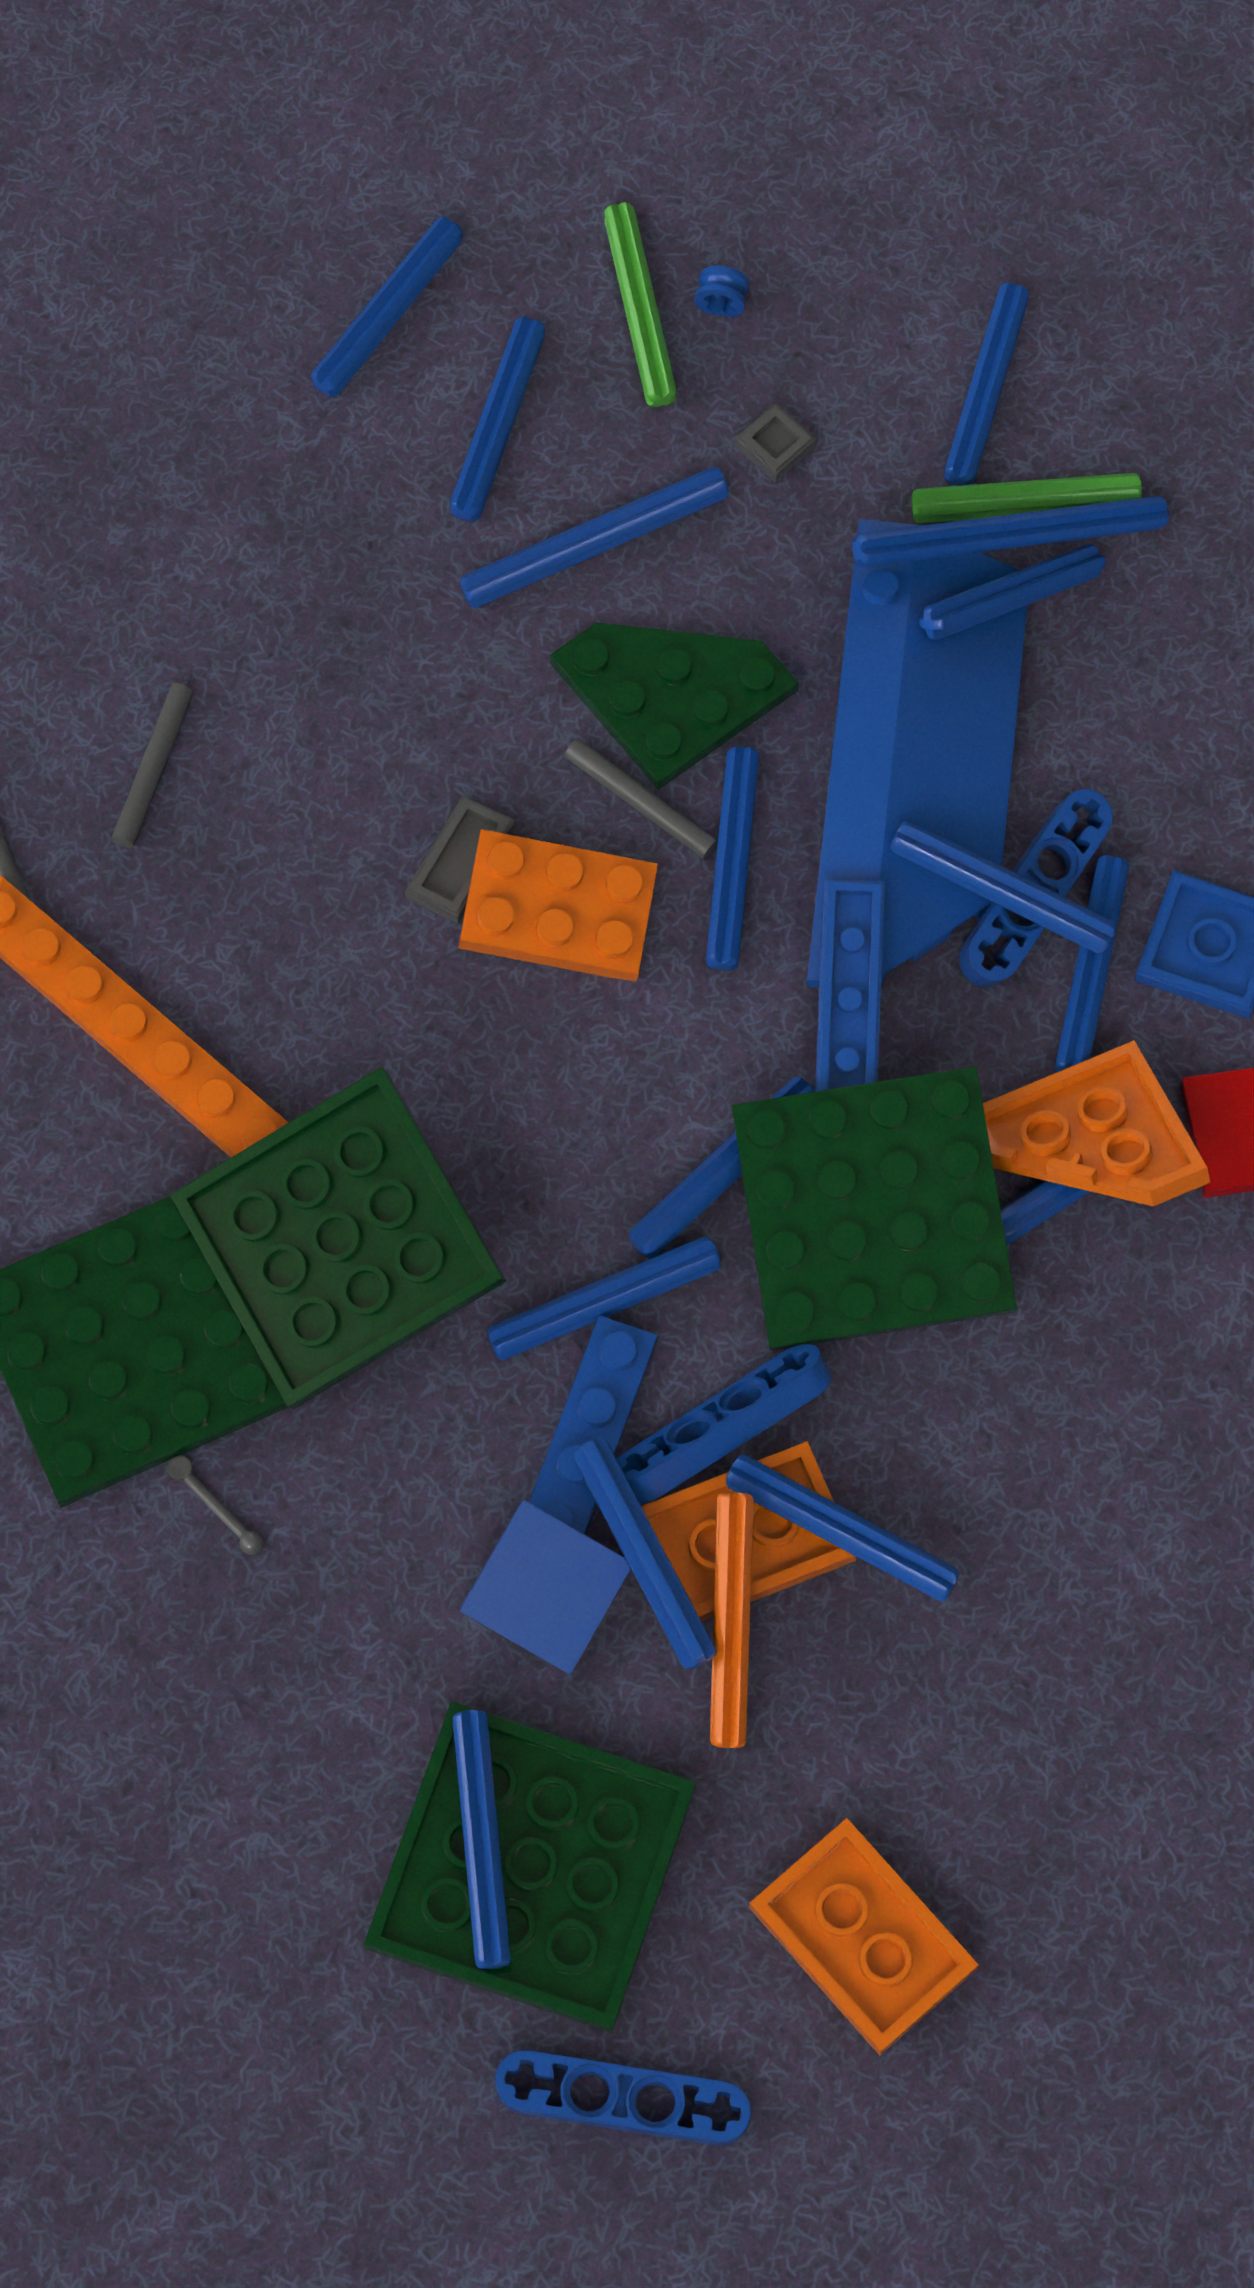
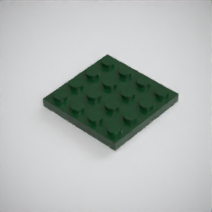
(873, 1208)
(337, 1238)
(125, 1352)
(580, 1870)

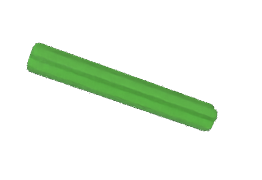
(640, 305)
(1016, 497)

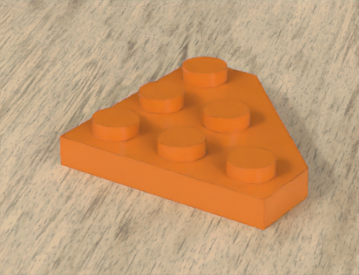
(1097, 1131)

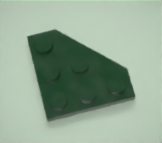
(671, 692)

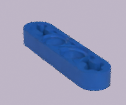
(1051, 838)
(725, 1421)
(624, 2087)

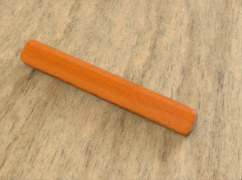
(731, 1620)

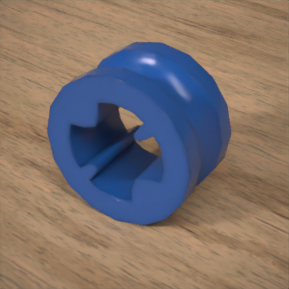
(722, 291)

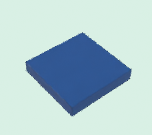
(1202, 945)
(546, 1586)

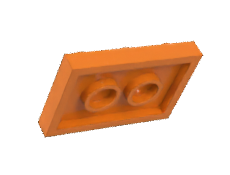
(558, 905)
(780, 1549)
(863, 1936)

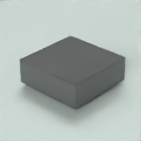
(775, 442)

